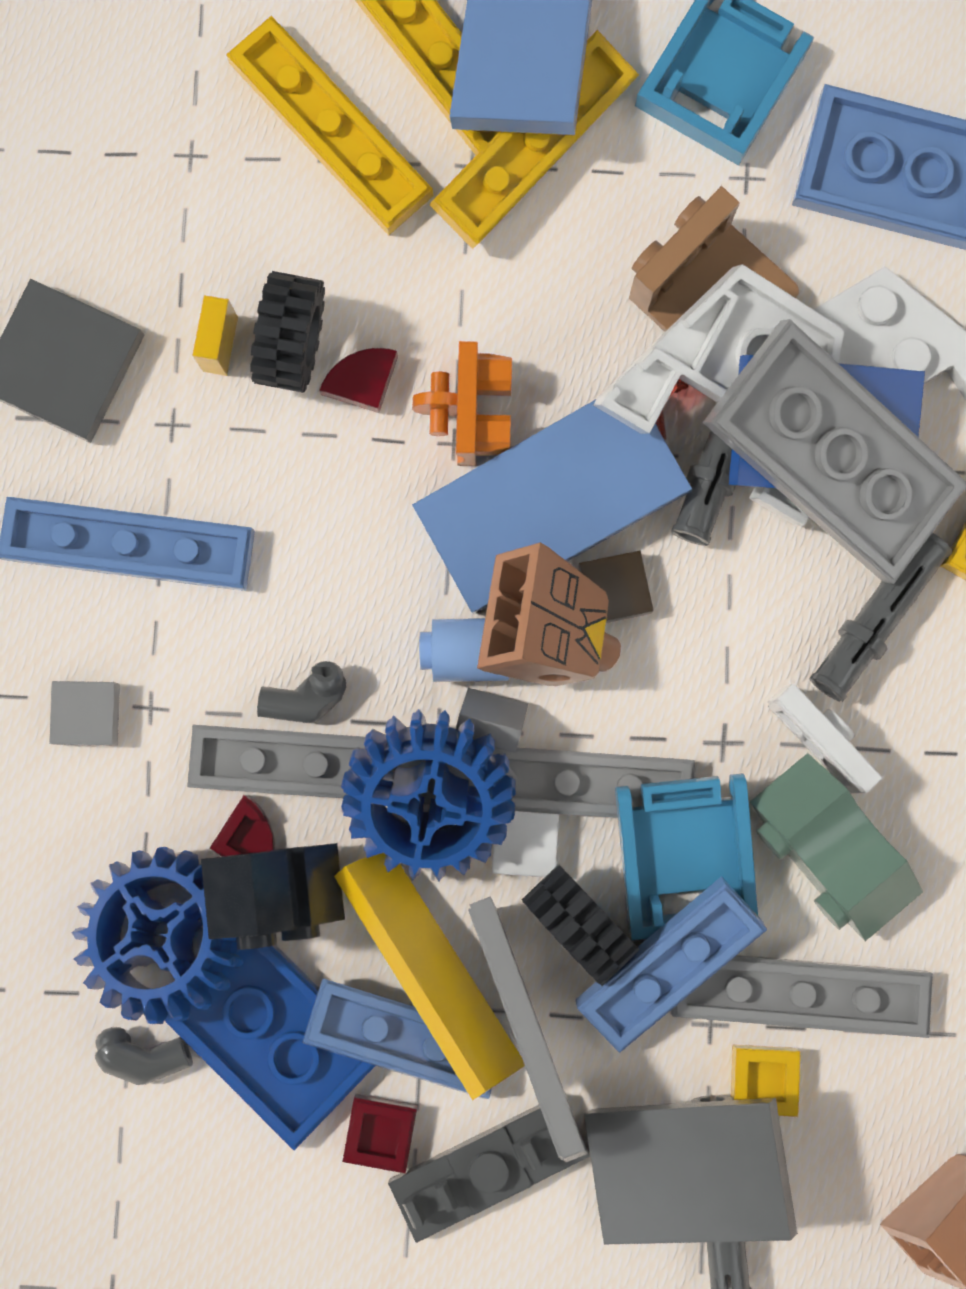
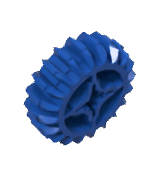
(476, 811)
(116, 958)

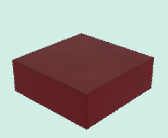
(380, 1133)

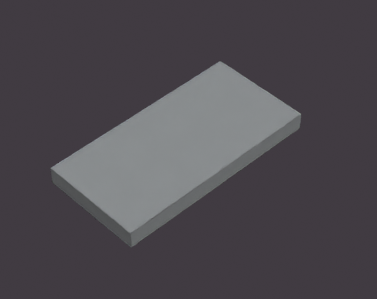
(835, 451)

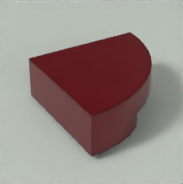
(361, 378)
(245, 831)

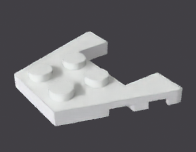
(897, 329)
(706, 352)

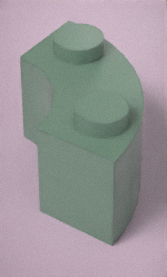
(835, 847)

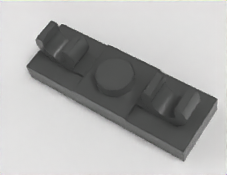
(477, 1174)

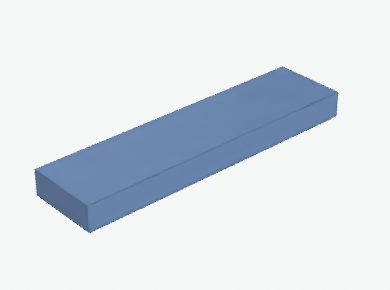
(126, 543)

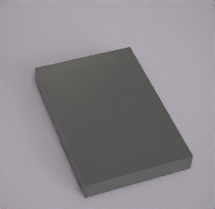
(691, 1172)

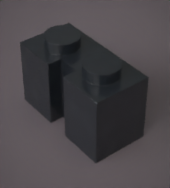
(272, 893)

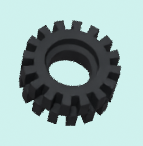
(287, 331)
(580, 925)

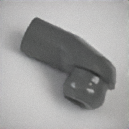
(309, 700)
(139, 1065)

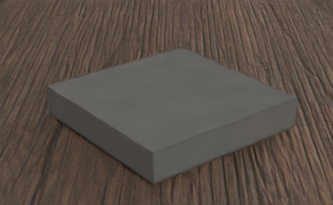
(64, 360)

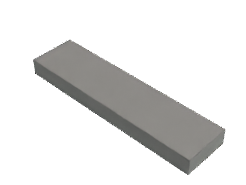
(815, 996)
(527, 1031)

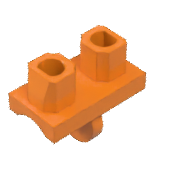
(476, 376)

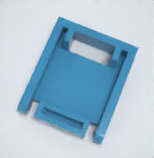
(727, 65)
(683, 843)

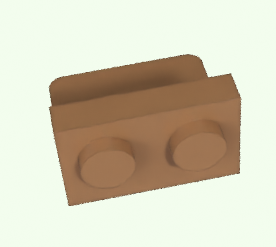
(695, 258)

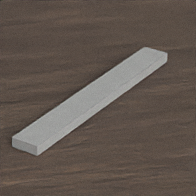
(317, 762)

